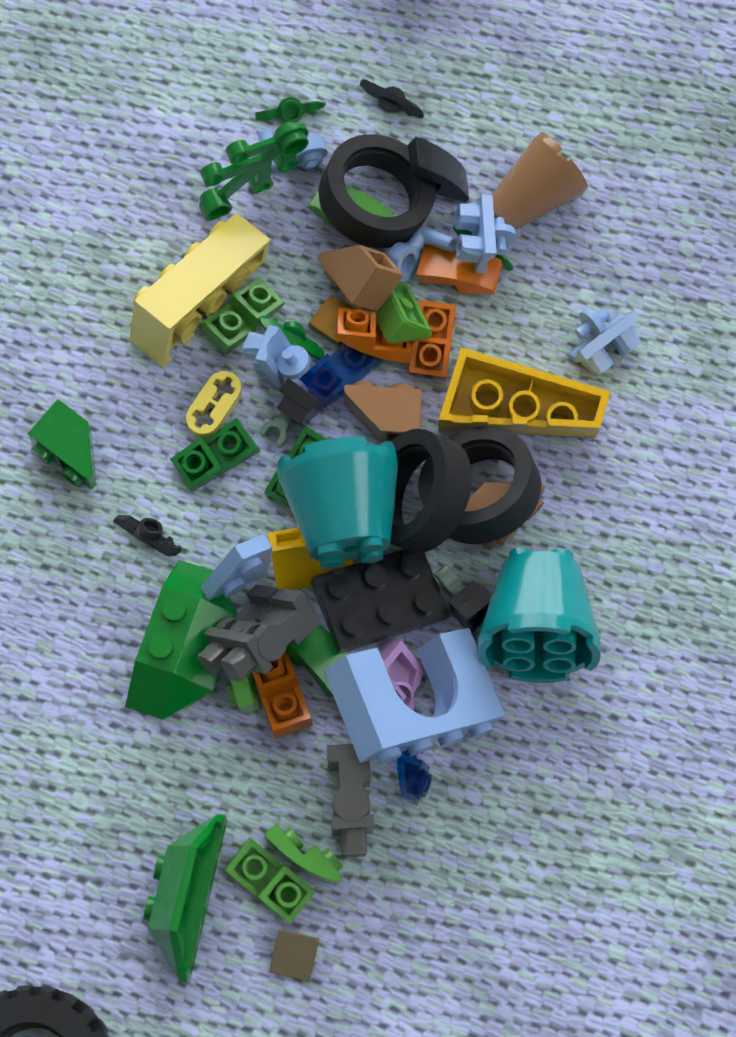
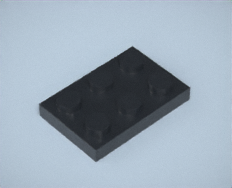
(379, 599)

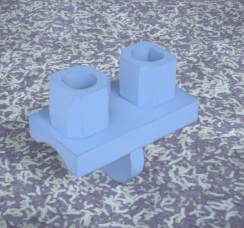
(488, 237)
(617, 331)
(276, 356)

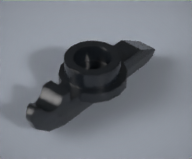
(391, 99)
(148, 532)

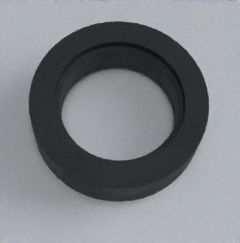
(358, 223)
(448, 493)
(511, 509)

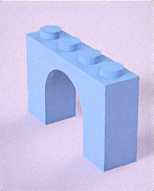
(385, 726)

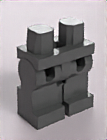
(258, 632)
(351, 802)

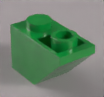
(66, 440)

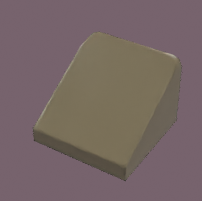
(294, 955)

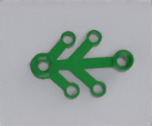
(281, 148)

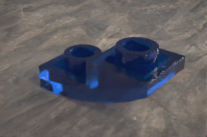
(342, 368)
(413, 777)

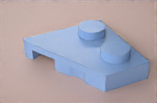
(241, 566)

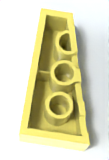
(195, 287)

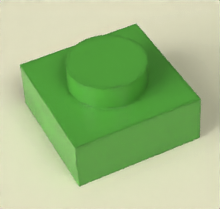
(244, 694)

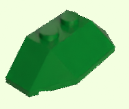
(167, 666)
(184, 893)

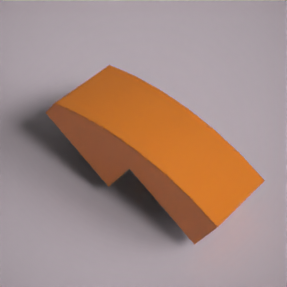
(443, 268)
(361, 332)
(432, 354)
(282, 698)

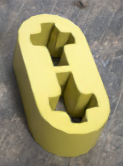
(206, 399)

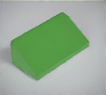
(402, 317)

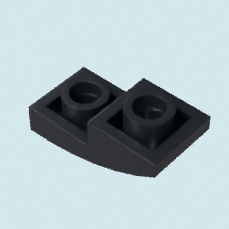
(438, 166)

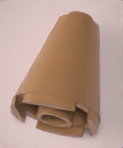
(537, 183)

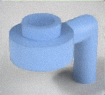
(308, 158)
(407, 255)

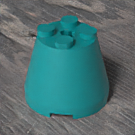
(342, 498)
(539, 619)

